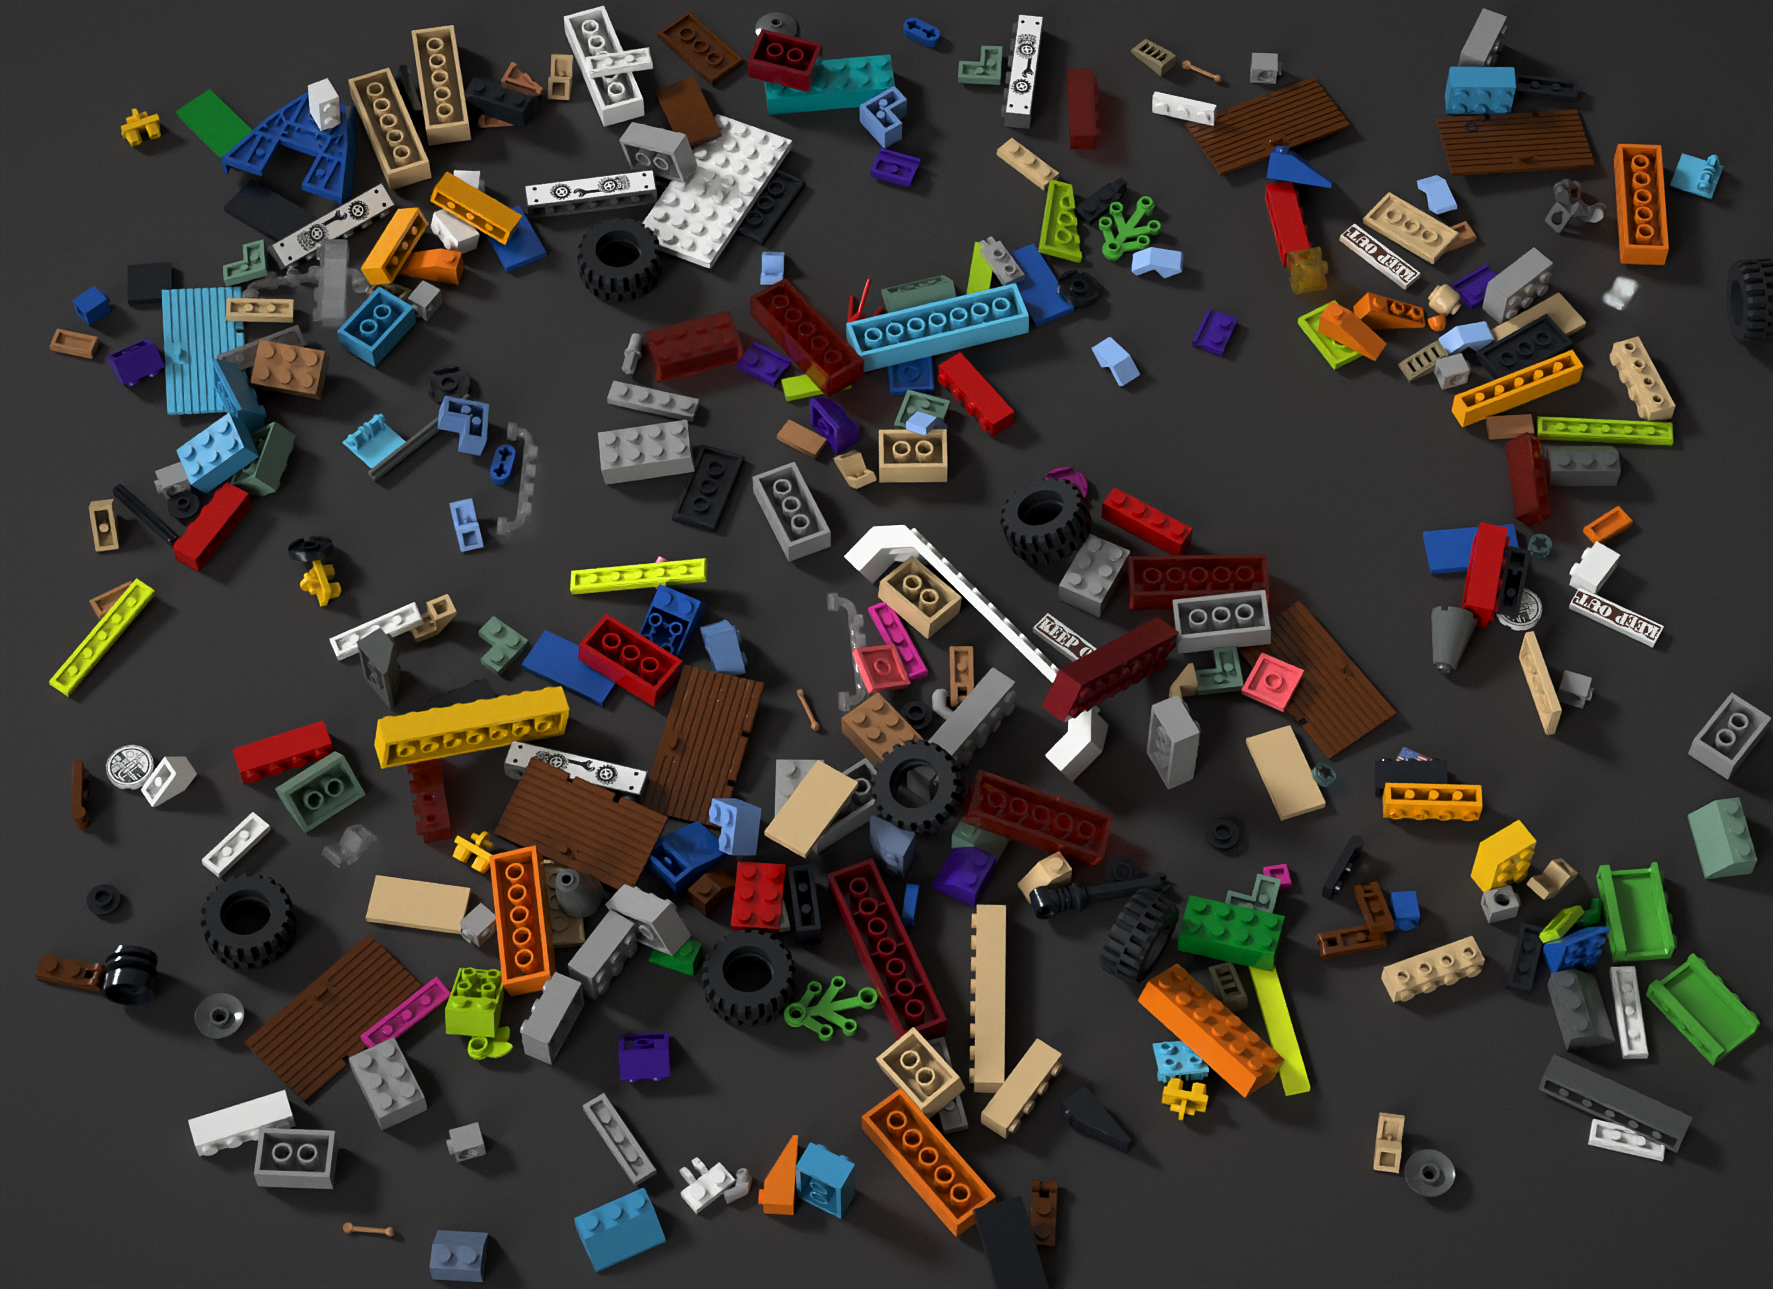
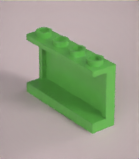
(1636, 913)
(1704, 1009)

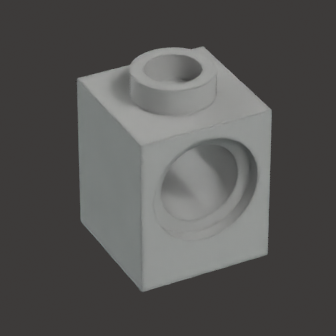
(1264, 68)
(425, 300)
(1452, 371)
(172, 480)
(1575, 689)
(1496, 912)
(478, 925)
(466, 1142)

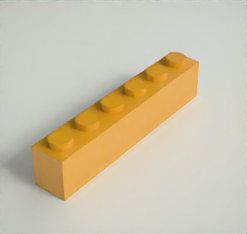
(1517, 388)

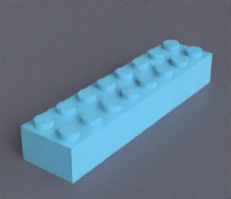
(939, 327)

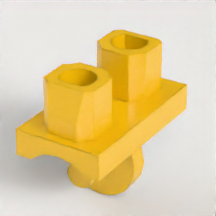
(138, 124)
(317, 583)
(465, 849)
(1185, 1101)

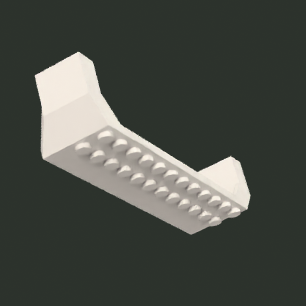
(888, 544)

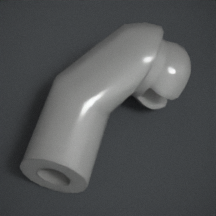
(939, 703)
(741, 1188)

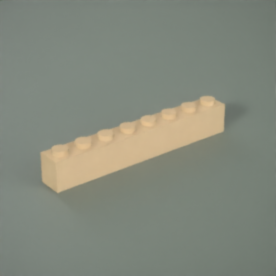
(989, 998)

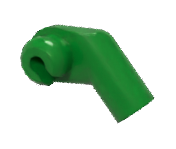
(1592, 915)

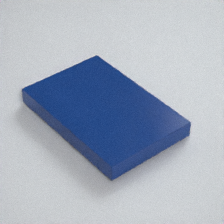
(521, 248)

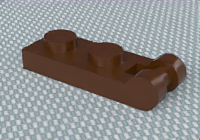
(80, 795)
(1373, 907)
(1349, 941)
(70, 972)
(1044, 1213)

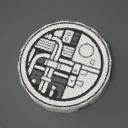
(1528, 615)
(130, 767)

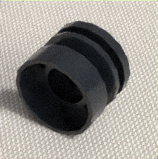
(130, 975)

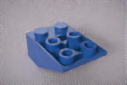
(672, 620)
(684, 856)
(1575, 950)

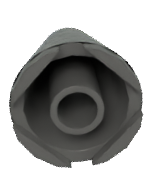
(1450, 636)
(578, 893)

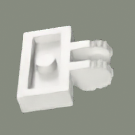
(707, 1187)

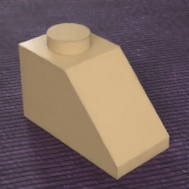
(104, 524)
(1050, 872)

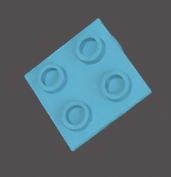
(1697, 175)
(373, 441)
(1178, 1059)

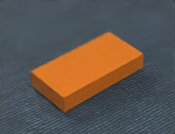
(1608, 526)

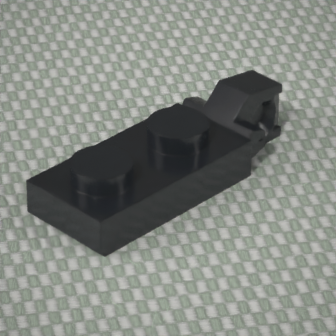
(1099, 203)

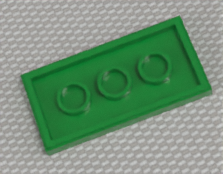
(214, 122)

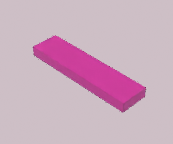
(894, 633)
(408, 1013)

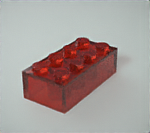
(693, 346)

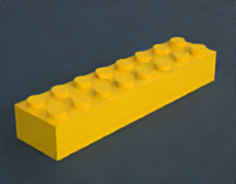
(471, 726)

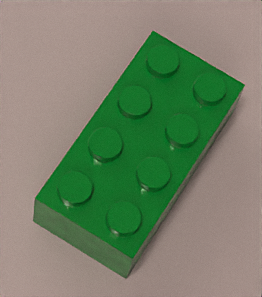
(1231, 933)

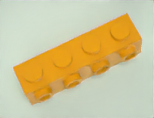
(478, 210)
(394, 246)
(1432, 801)

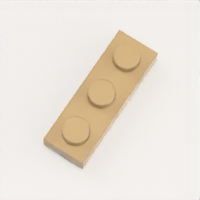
(1027, 163)
(259, 310)

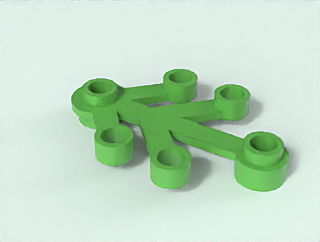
(1114, 248)
(827, 1008)

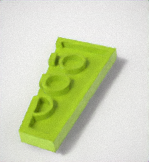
(1059, 224)

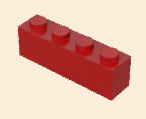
(1286, 218)
(975, 394)
(1146, 522)
(212, 526)
(283, 752)

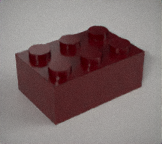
(785, 60)

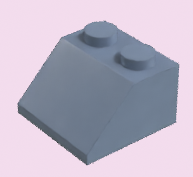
(892, 846)
(458, 1256)

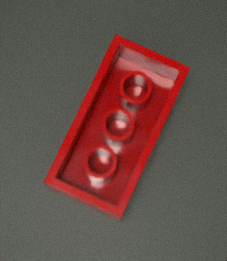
(1485, 572)
(630, 660)

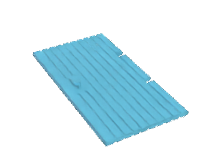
(193, 336)

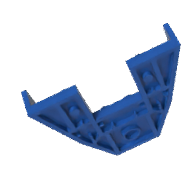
(296, 129)

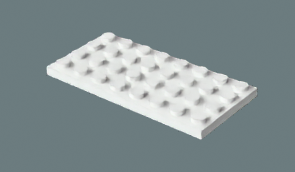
(730, 174)

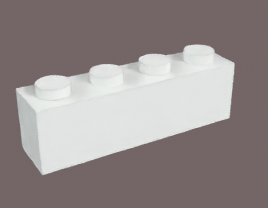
(240, 1123)

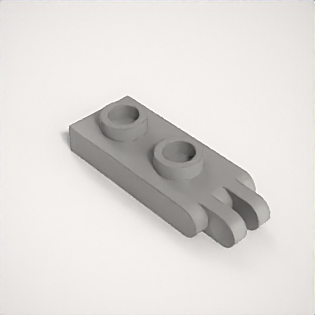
(1001, 262)

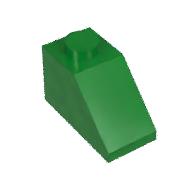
(684, 960)

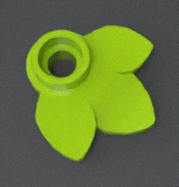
(493, 1047)

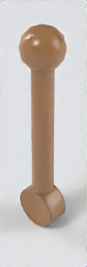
(1187, 65)
(815, 725)
(349, 1228)

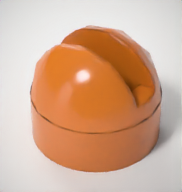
(1438, 322)

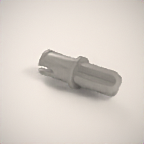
(633, 353)

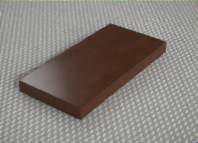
(700, 48)
(688, 111)

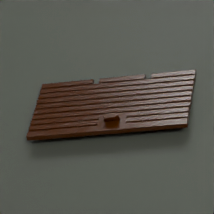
(1254, 127)
(1515, 142)
(1333, 691)
(702, 744)
(581, 825)
(327, 1019)

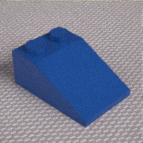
(1291, 167)

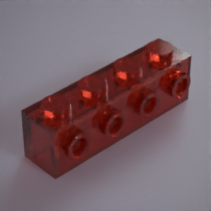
(1081, 108)
(1528, 479)
(430, 801)

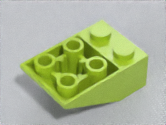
(475, 1003)

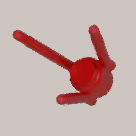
(859, 315)

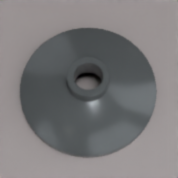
(778, 23)
(219, 1006)
(1433, 1163)

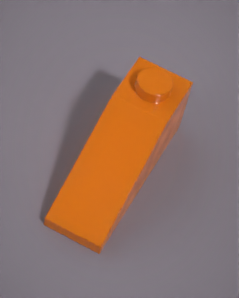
(434, 265)
(1350, 331)
(780, 1184)

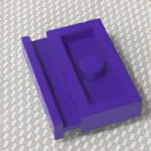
(895, 167)
(1474, 286)
(1215, 332)
(764, 364)

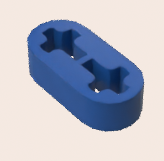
(921, 32)
(499, 464)
(910, 905)

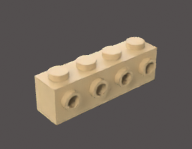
(1642, 380)
(1433, 969)
(1021, 1089)

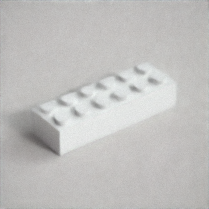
(614, 95)

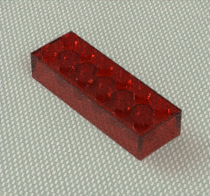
(806, 337)
(1161, 579)
(1037, 818)

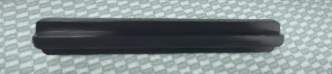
(145, 514)

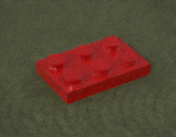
(758, 897)

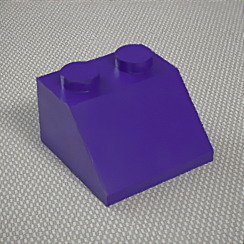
(136, 362)
(833, 424)
(965, 874)
(644, 1056)

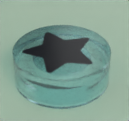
(1540, 545)
(1323, 774)

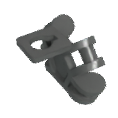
(1569, 202)

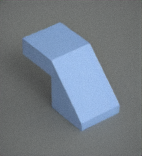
(1438, 194)
(1162, 260)
(772, 267)
(1470, 335)
(1117, 359)
(924, 423)
(466, 525)

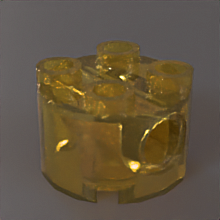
(1307, 270)

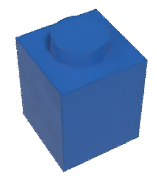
(92, 305)
(1404, 910)

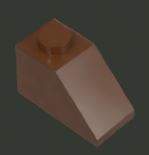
(710, 891)

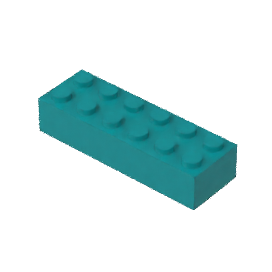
(836, 86)

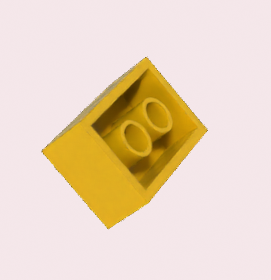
(1504, 857)

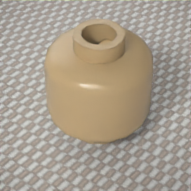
(1444, 300)

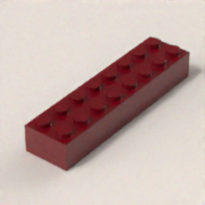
(1110, 669)
(886, 951)

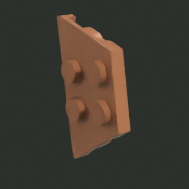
(517, 78)

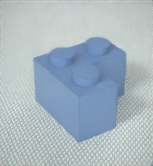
(883, 115)
(468, 419)
(722, 644)
(739, 825)

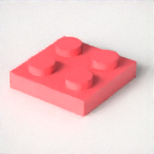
(881, 668)
(1272, 682)

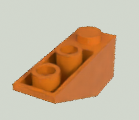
(1387, 313)

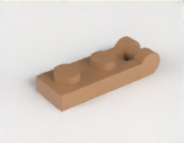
(961, 673)

